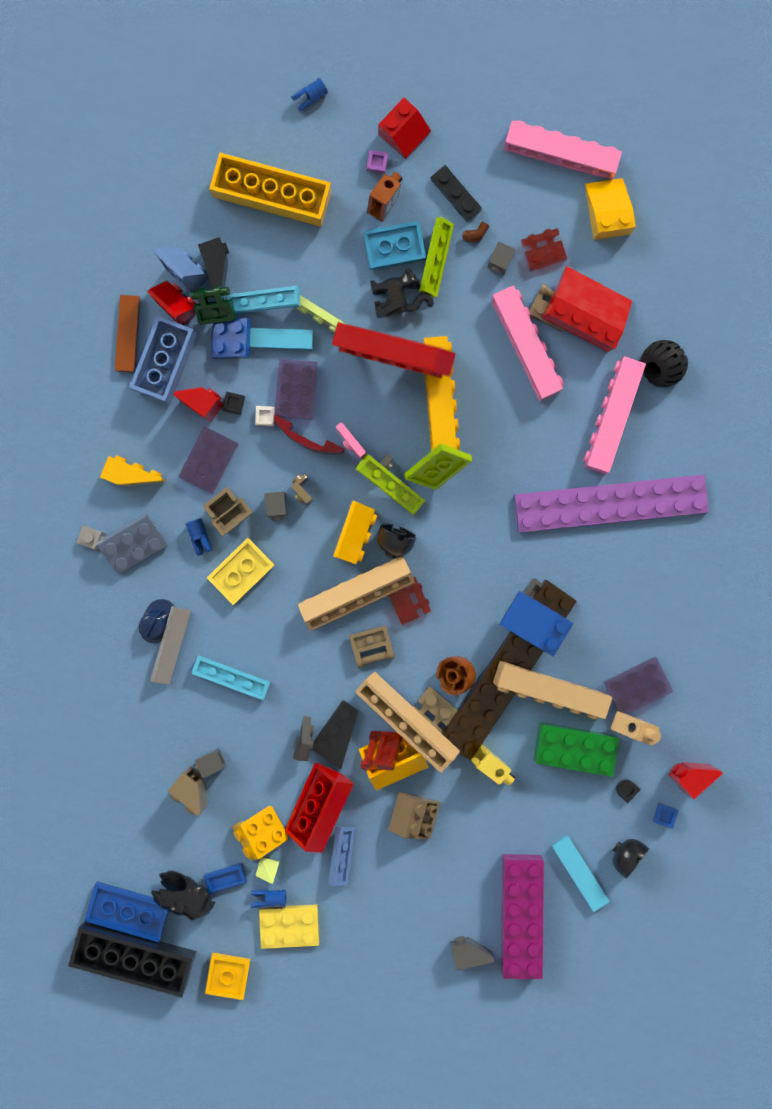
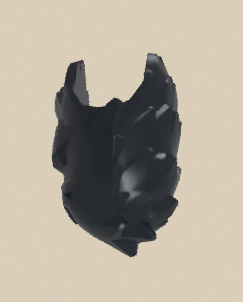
(183, 896)

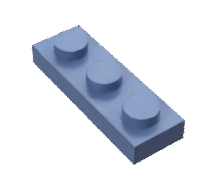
(341, 855)

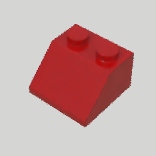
(404, 128)
(173, 302)
(202, 401)
(694, 777)

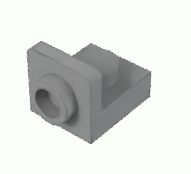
(89, 537)

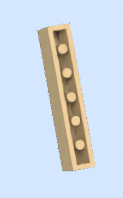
(356, 593)
(553, 690)
(407, 722)

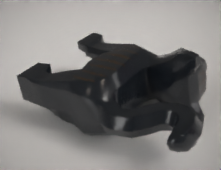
(395, 295)

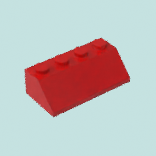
(318, 808)

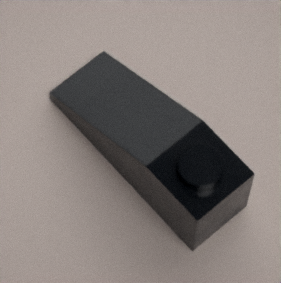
(215, 260)

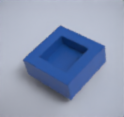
(665, 815)

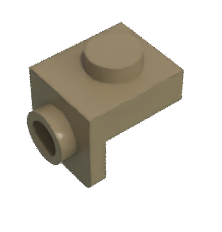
(301, 495)

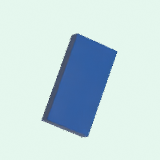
(225, 878)

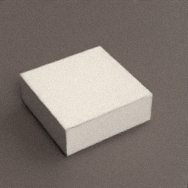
(264, 416)

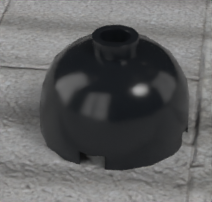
(395, 541)
(628, 856)

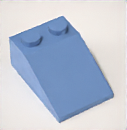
(182, 268)

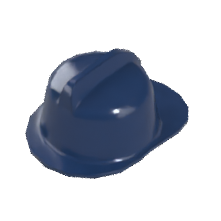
(154, 620)

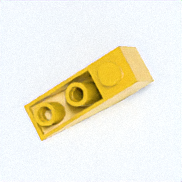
(126, 475)

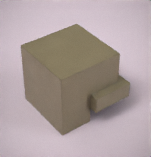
(227, 511)

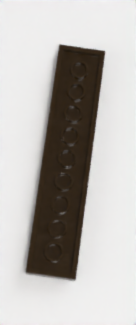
(487, 703)

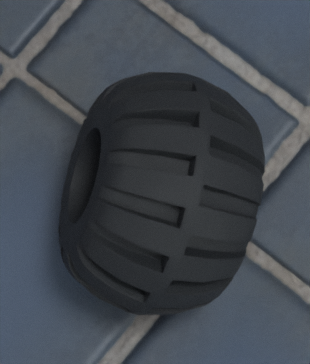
(664, 363)

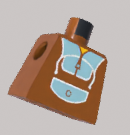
(384, 196)

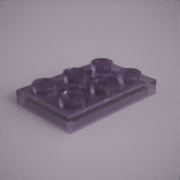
(296, 389)
(208, 460)
(638, 686)

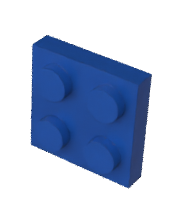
(231, 339)

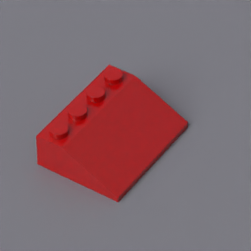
(588, 310)

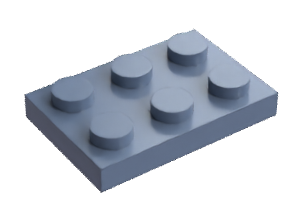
(132, 543)

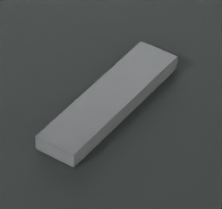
(170, 645)

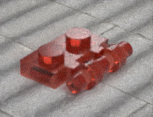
(545, 255)
(404, 606)

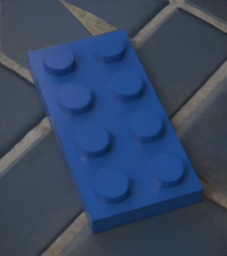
(126, 912)

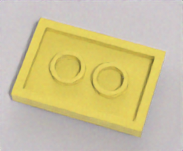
(240, 571)
(289, 926)

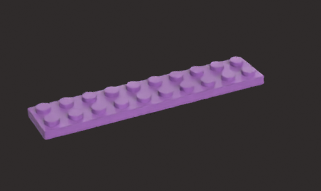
(611, 503)

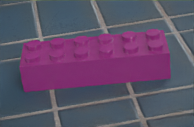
(522, 916)

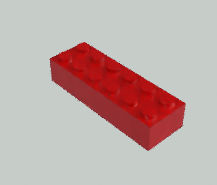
(393, 350)

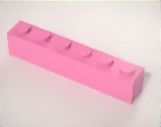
(562, 150)
(527, 343)
(614, 415)

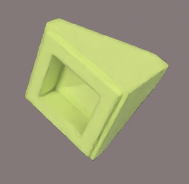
(267, 869)

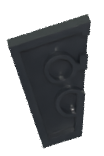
(336, 734)

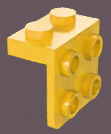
(260, 833)

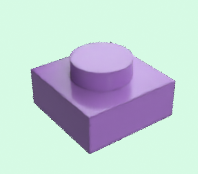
(377, 161)

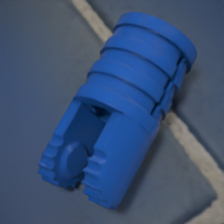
(313, 93)
(198, 532)
(272, 898)

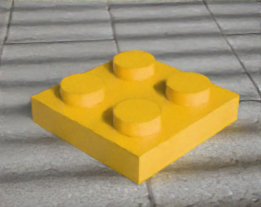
(227, 976)

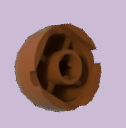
(456, 675)

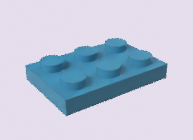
(394, 245)

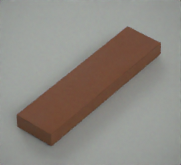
(127, 333)

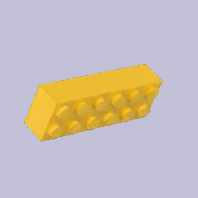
(270, 189)
(440, 403)

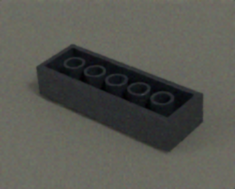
(132, 959)

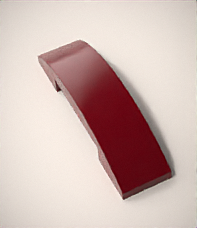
(328, 448)

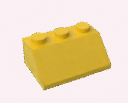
(355, 533)
(407, 763)

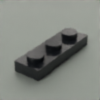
(456, 193)

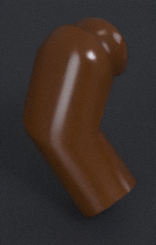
(475, 235)

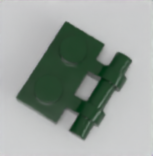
(216, 311)

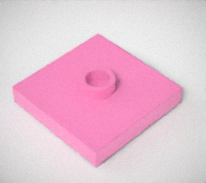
(350, 442)

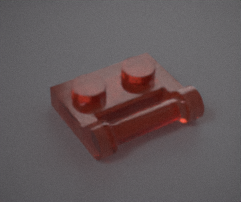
(386, 753)

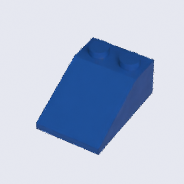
(536, 623)

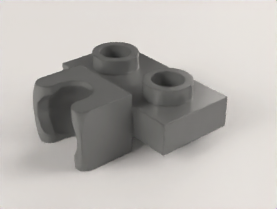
(304, 744)

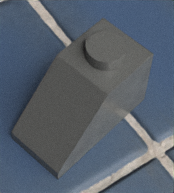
(469, 953)

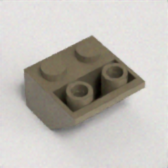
(190, 791)
(414, 816)

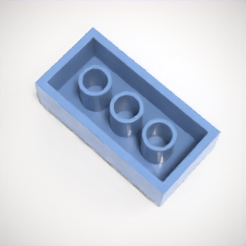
(163, 360)

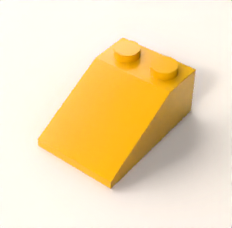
(609, 209)

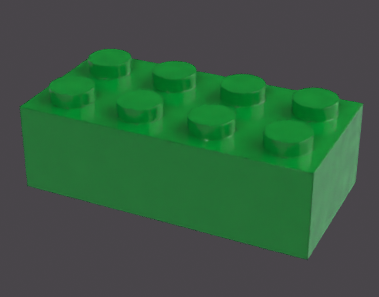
(576, 749)

